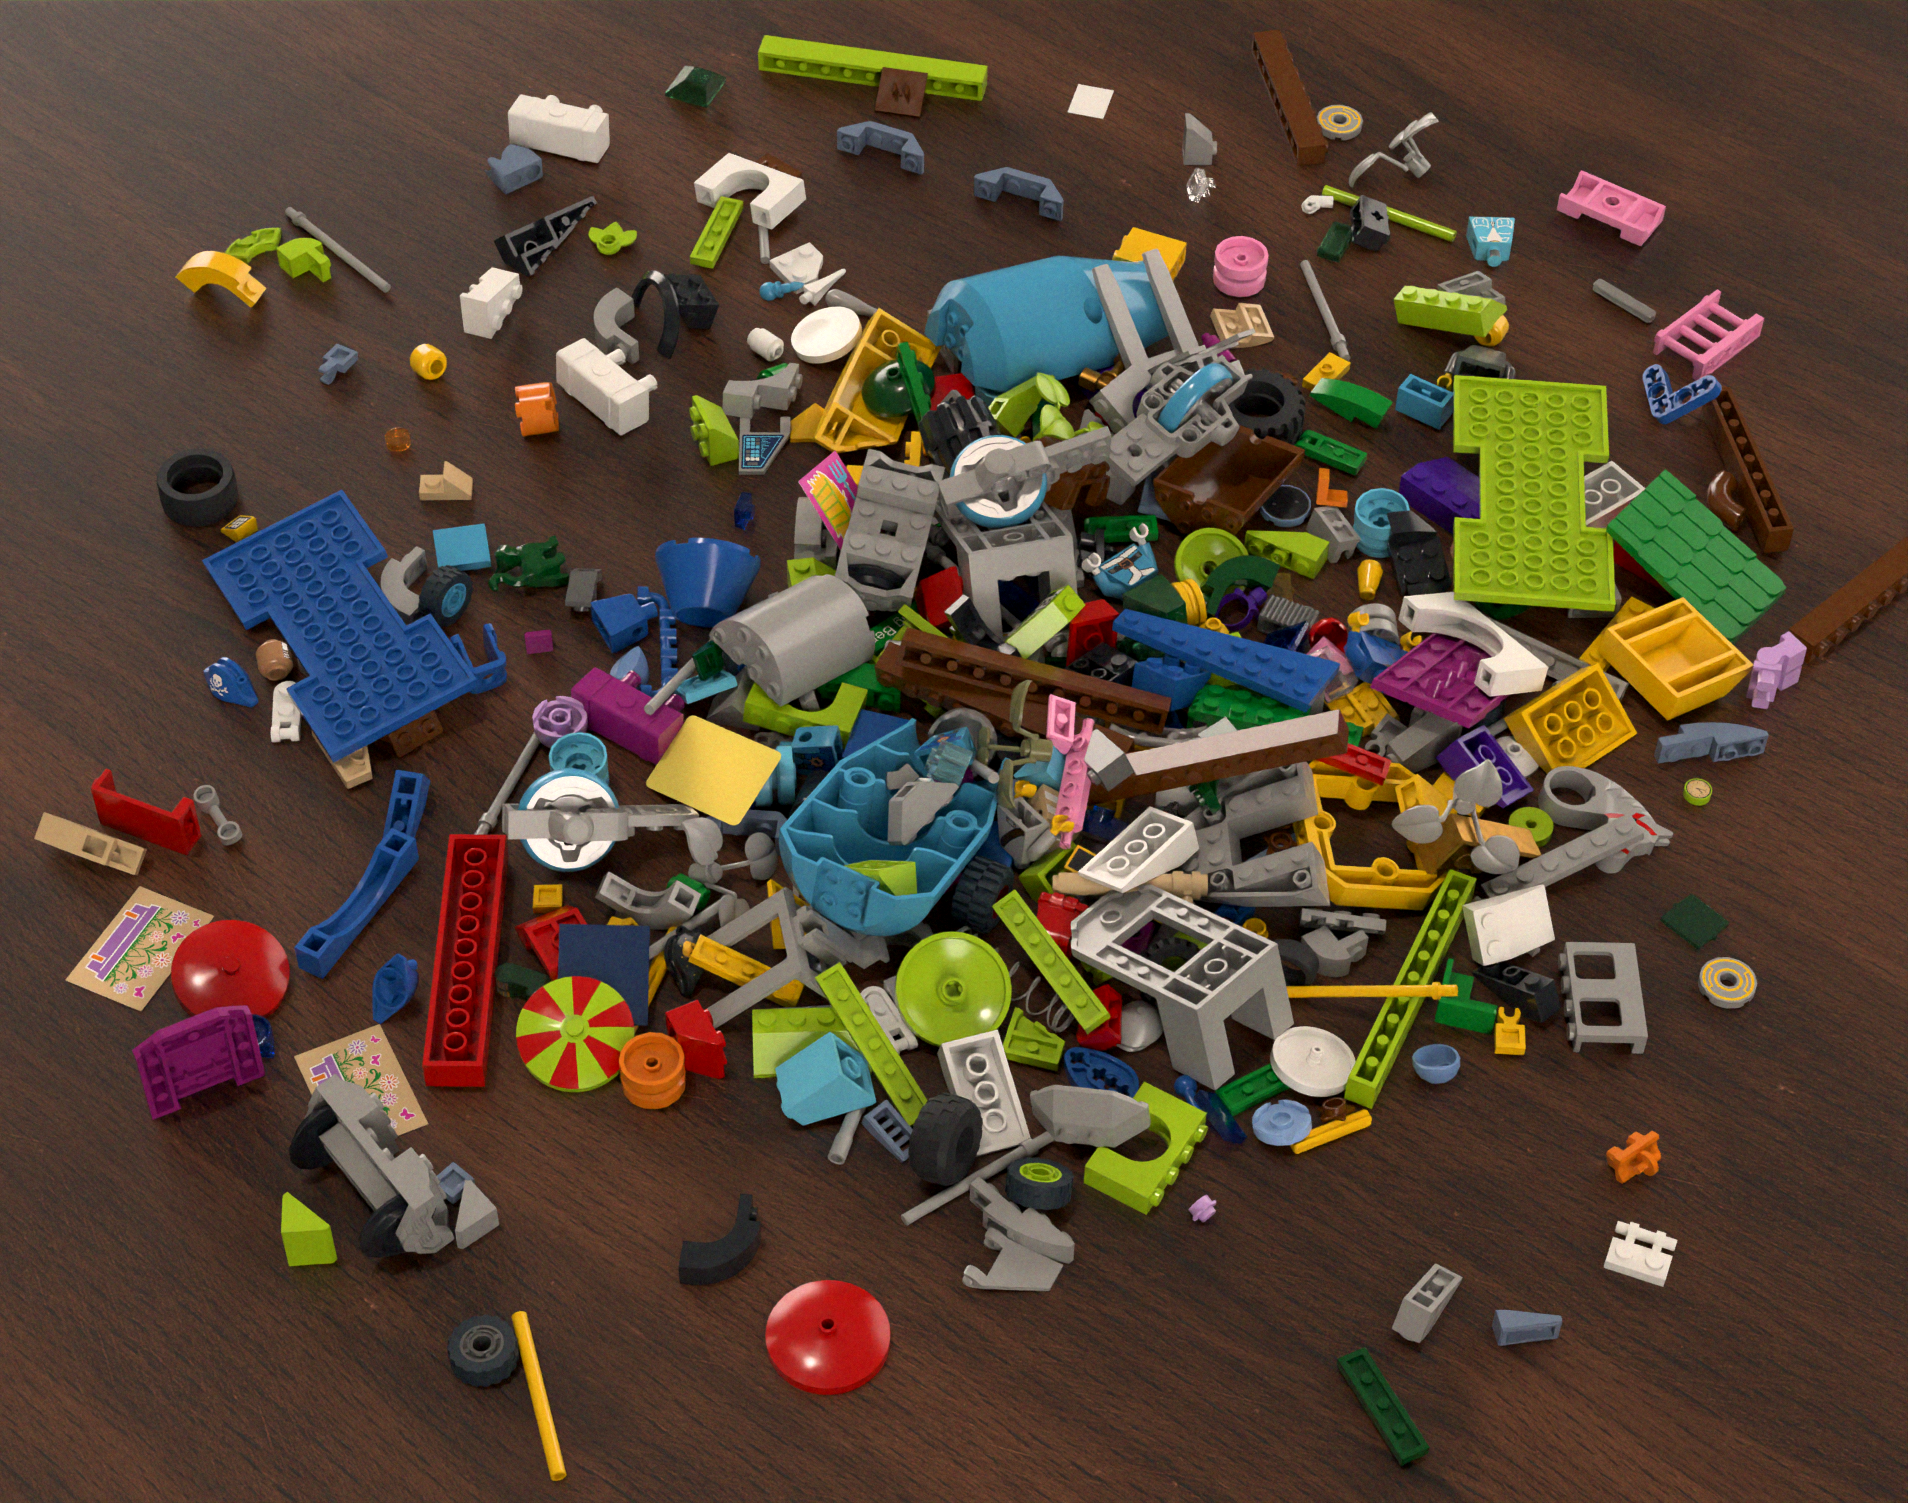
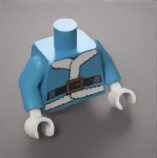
(1124, 569)

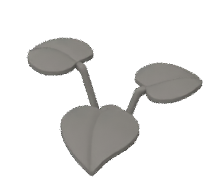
(1414, 159)
(1476, 785)
(704, 841)

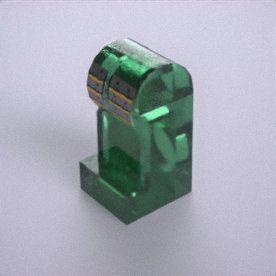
(518, 981)

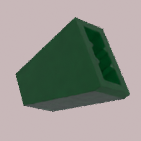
(1157, 599)

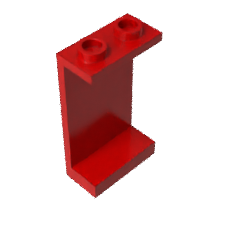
(171, 830)

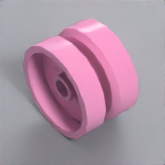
(1240, 266)

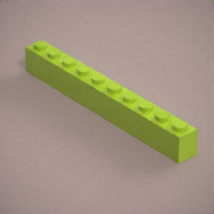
(866, 66)
(1418, 969)

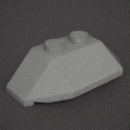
(1089, 1115)

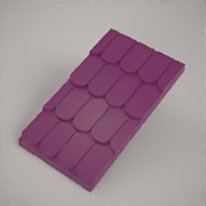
(1440, 680)

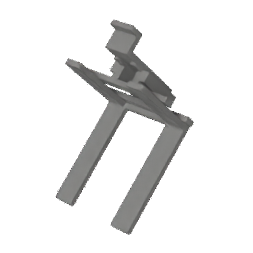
(822, 940)

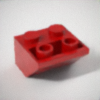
(936, 595)
(698, 1038)

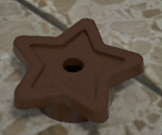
(1277, 838)
(1335, 1109)

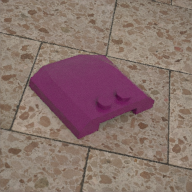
(197, 1056)

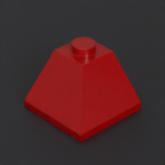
(1090, 628)

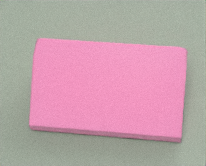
(1060, 723)

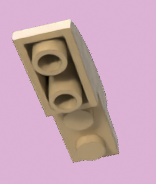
(90, 844)

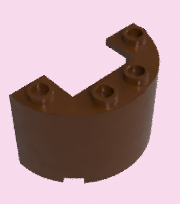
(1088, 481)

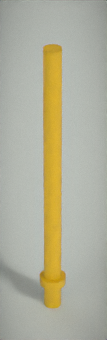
(1435, 991)

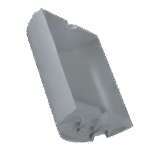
(799, 637)

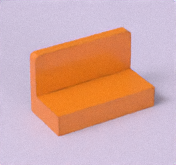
(1329, 496)

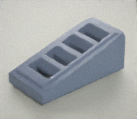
(886, 1110)
(1524, 1327)

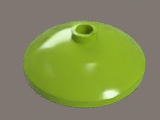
(1206, 550)

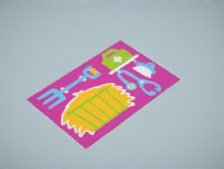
(832, 495)

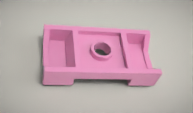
(1632, 213)

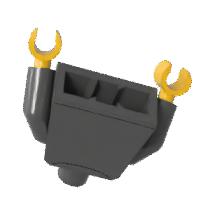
(1476, 362)

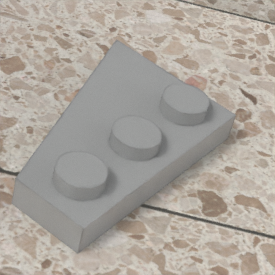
(1341, 921)

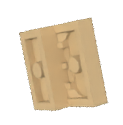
(1242, 319)

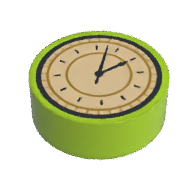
(1697, 792)

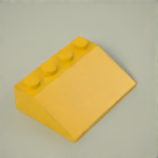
(1572, 721)

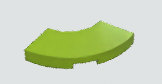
(257, 243)

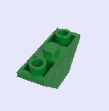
(865, 677)

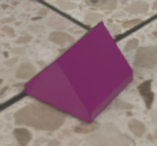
(538, 641)

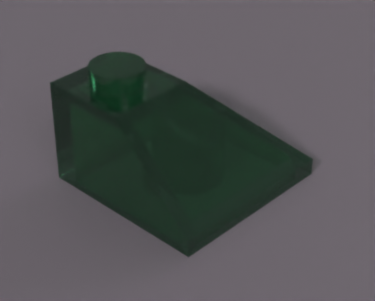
(695, 86)

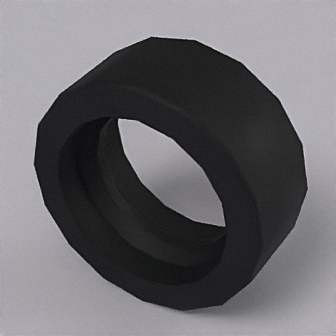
(1303, 957)

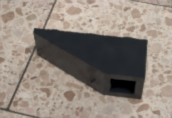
(1521, 989)

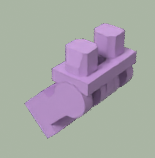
(1775, 669)

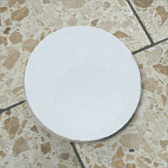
(826, 335)
(1312, 1061)

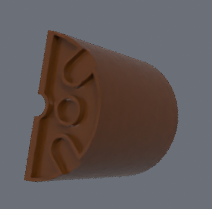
(1225, 483)

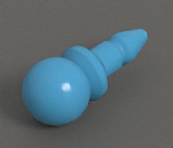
(771, 291)

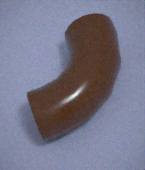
(1721, 502)

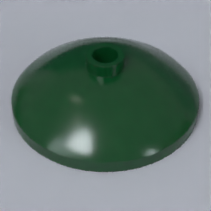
(886, 392)

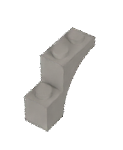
(775, 392)

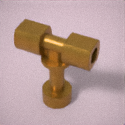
(1093, 380)

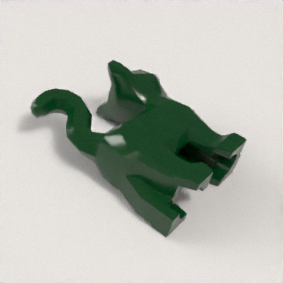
(536, 561)

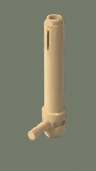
(1185, 886)

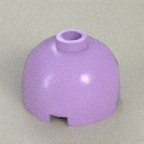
(558, 719)

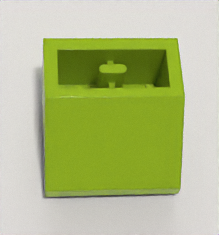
(713, 432)

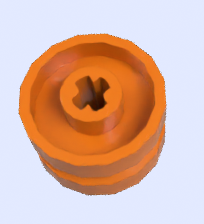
(652, 1070)

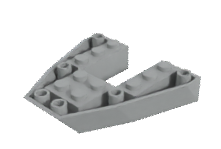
(1248, 808)

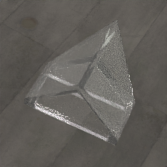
(1345, 679)

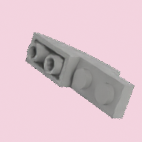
(1026, 1228)

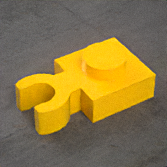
(1508, 1035)

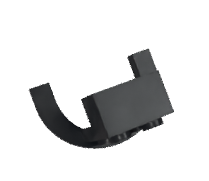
(679, 295)

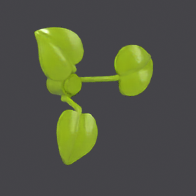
(1051, 420)

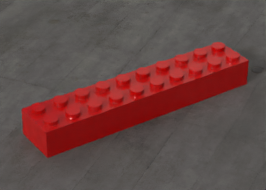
(466, 961)

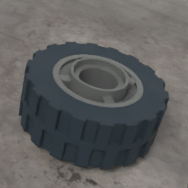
(480, 1366)

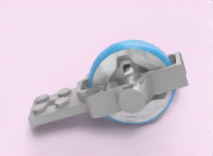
(1173, 418)
(1006, 480)
(580, 811)

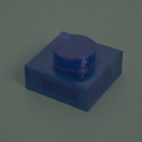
(743, 510)

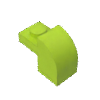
(304, 255)

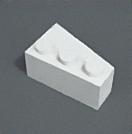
(489, 302)

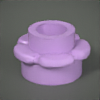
(1203, 1209)

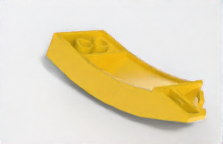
(846, 420)

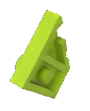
(1032, 1043)

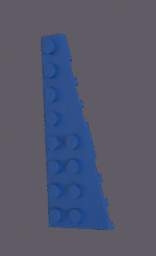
(1267, 669)

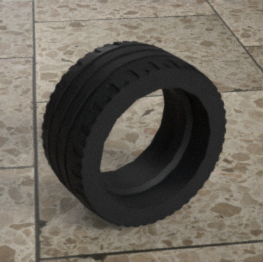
(195, 466)

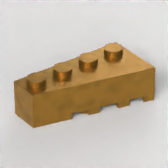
(1459, 837)

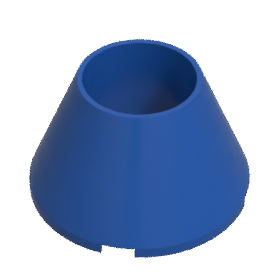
(705, 578)

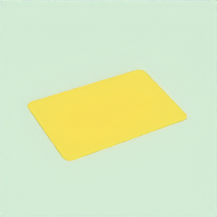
(713, 770)

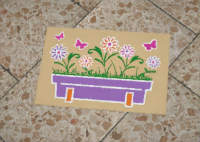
(137, 948)
(371, 1063)

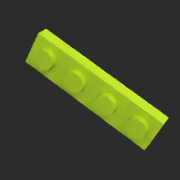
(716, 232)

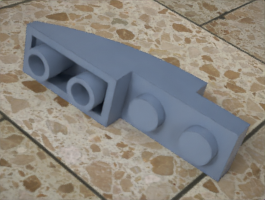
(1718, 740)

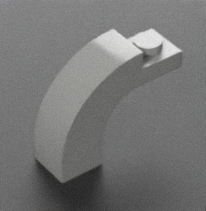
(609, 315)
(807, 531)
(396, 580)
(648, 908)

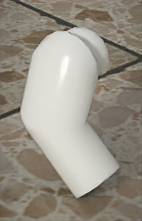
(1314, 203)

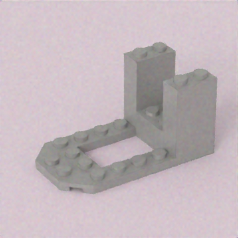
(1032, 549)
(1231, 975)

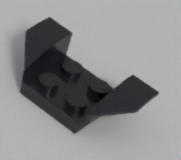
(1416, 556)

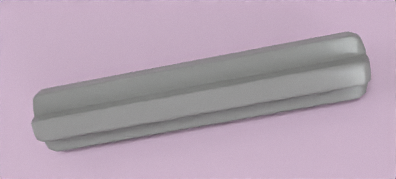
(1624, 300)

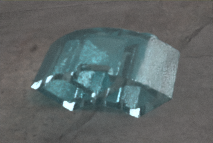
(948, 763)

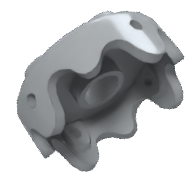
(961, 718)

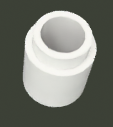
(765, 344)

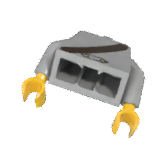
(1024, 830)

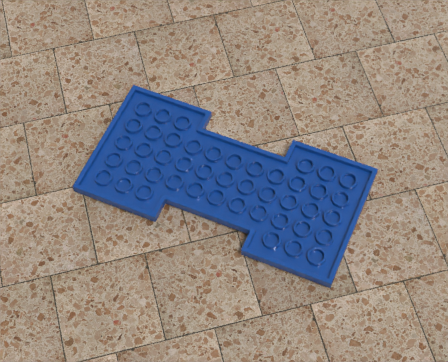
(359, 654)

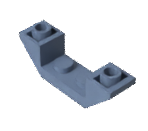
(856, 136)
(992, 183)
(754, 822)

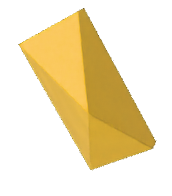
(805, 424)

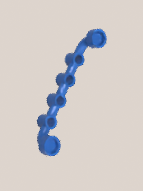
(667, 637)

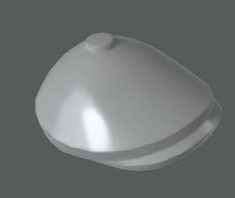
(1139, 1025)

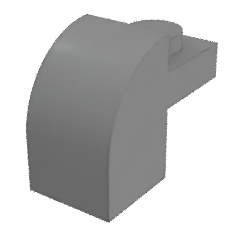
(1333, 954)

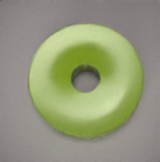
(1537, 819)

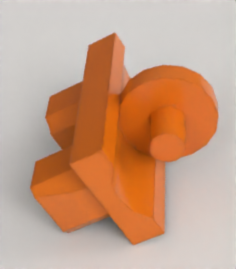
(1638, 1157)

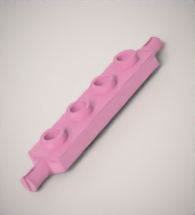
(1075, 784)

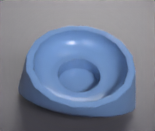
(632, 661)

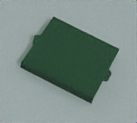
(1694, 921)

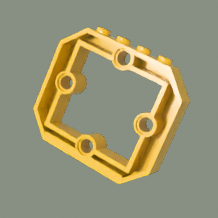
(1382, 883)

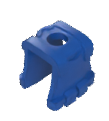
(495, 666)

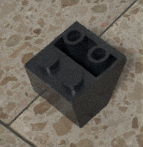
(1106, 664)

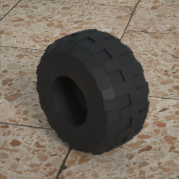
(945, 1139)

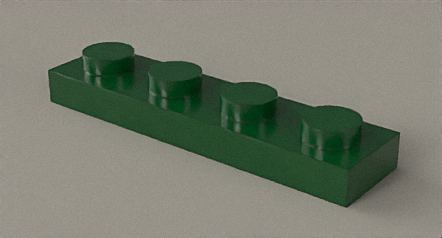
(1382, 1406)

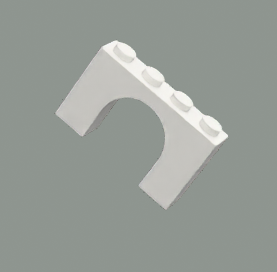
(733, 173)

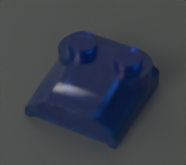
(1103, 823)

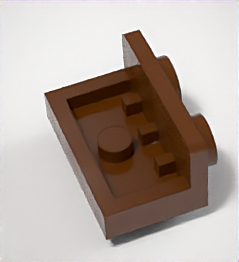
(414, 734)

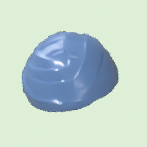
(1436, 1063)

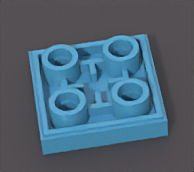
(462, 547)

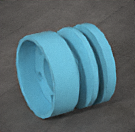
(1372, 520)
(580, 752)

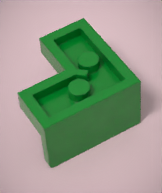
(1461, 1010)

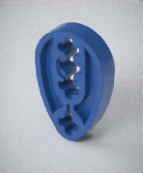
(1098, 1065)

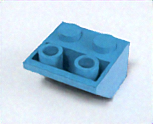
(1424, 401)

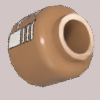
(274, 659)

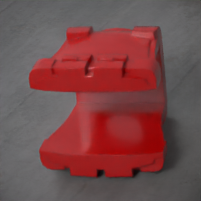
(1056, 914)

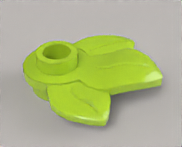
(611, 238)

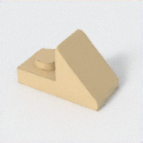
(450, 486)

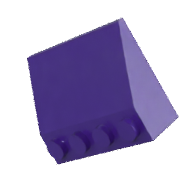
(1441, 491)

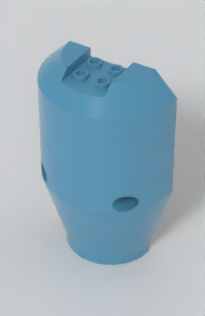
(1039, 319)
(848, 824)

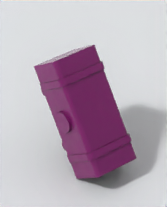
(619, 715)

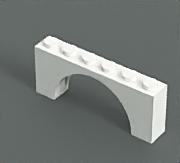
(1511, 666)

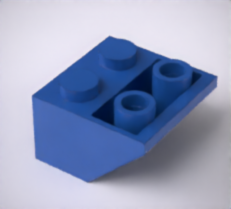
(1170, 678)

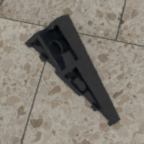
(533, 243)

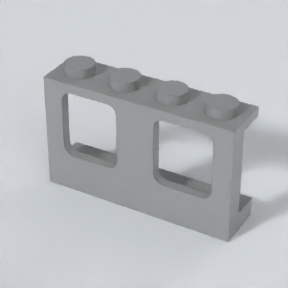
(1623, 990)

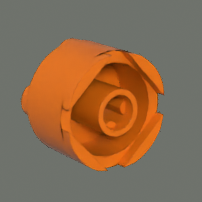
(537, 408)

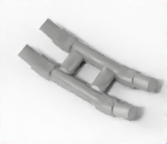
(1149, 739)

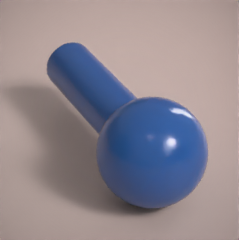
(1186, 1087)

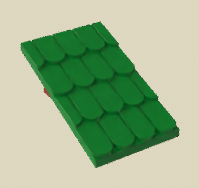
(1691, 555)

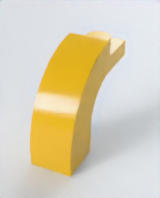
(224, 270)

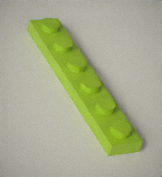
(1051, 961)
(872, 1042)

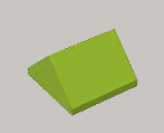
(305, 1235)

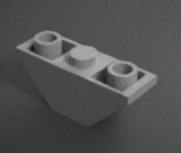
(916, 807)

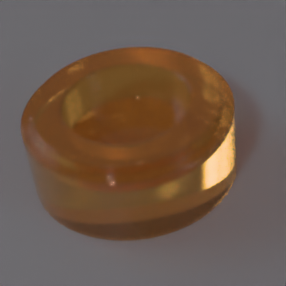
(397, 439)

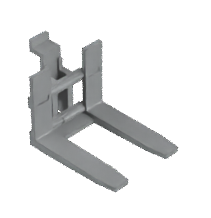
(1186, 348)

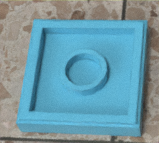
(694, 689)

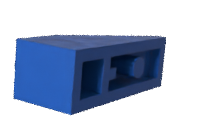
(407, 802)

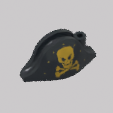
(676, 956)

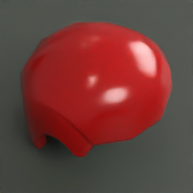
(1332, 630)

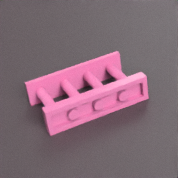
(1716, 353)

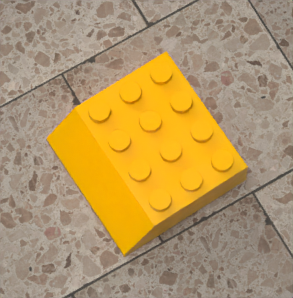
(1674, 658)

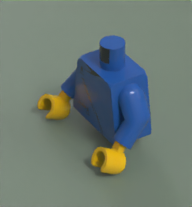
(1372, 654)

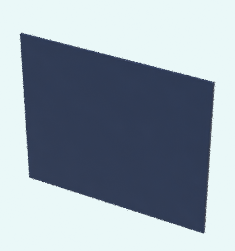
(611, 955)

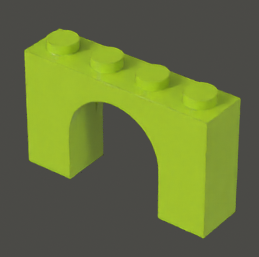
(843, 712)
(1144, 1183)

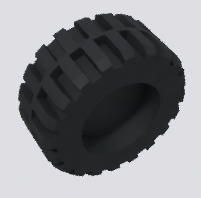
(1274, 397)

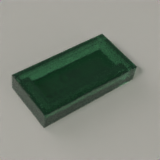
(1335, 242)

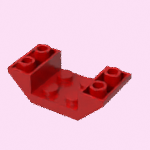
(543, 935)

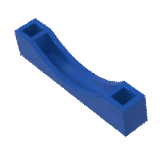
(330, 939)

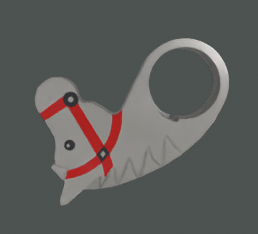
(1604, 804)

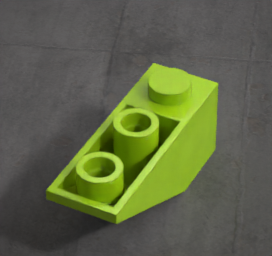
(1015, 407)
(1291, 550)

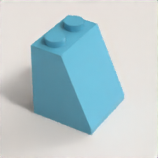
(824, 1081)

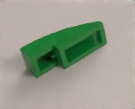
(1351, 401)

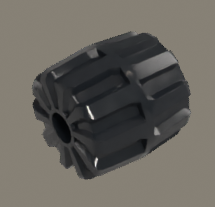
(953, 428)

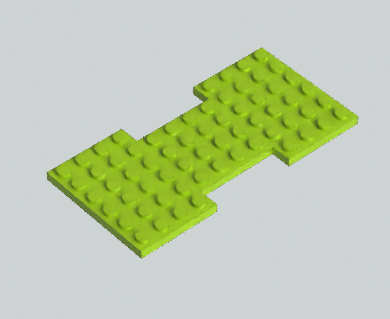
(1532, 494)

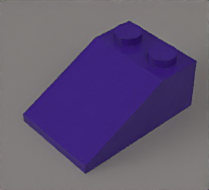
(1473, 750)

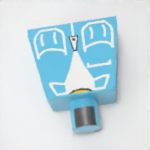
(1490, 238)

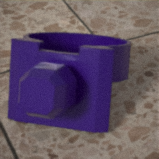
(1256, 597)

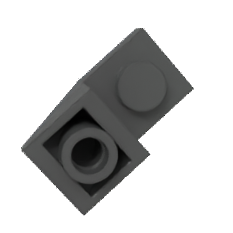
(582, 588)

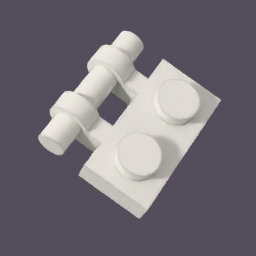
(1639, 1261)

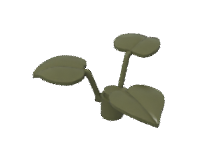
(1032, 748)

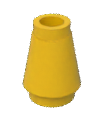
(1369, 577)

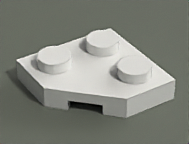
(798, 265)

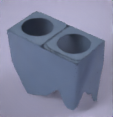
(515, 169)

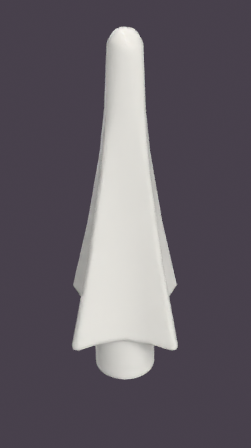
(814, 291)

